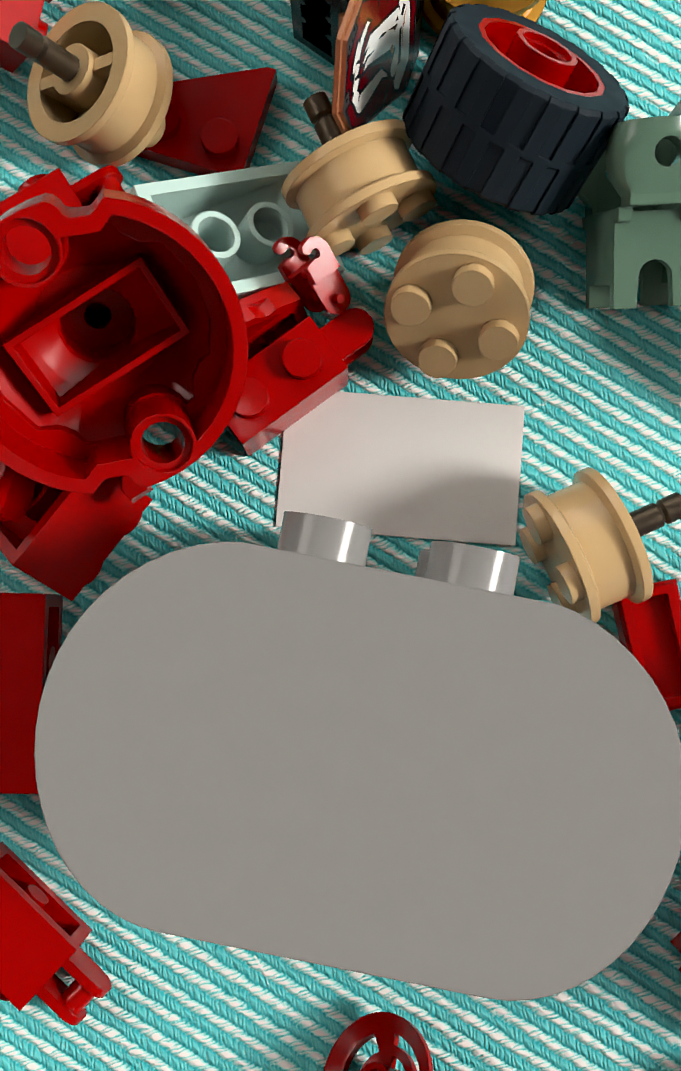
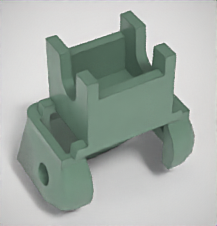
(635, 216)

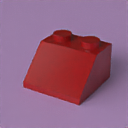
(69, 534)

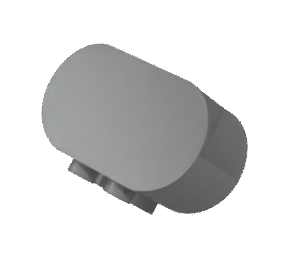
(362, 764)

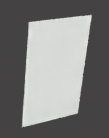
(407, 466)

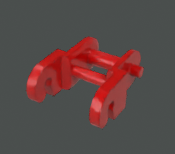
(313, 279)

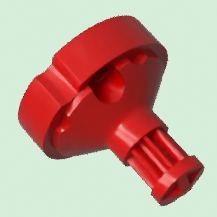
(111, 337)

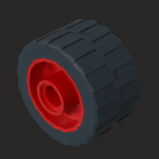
(512, 110)

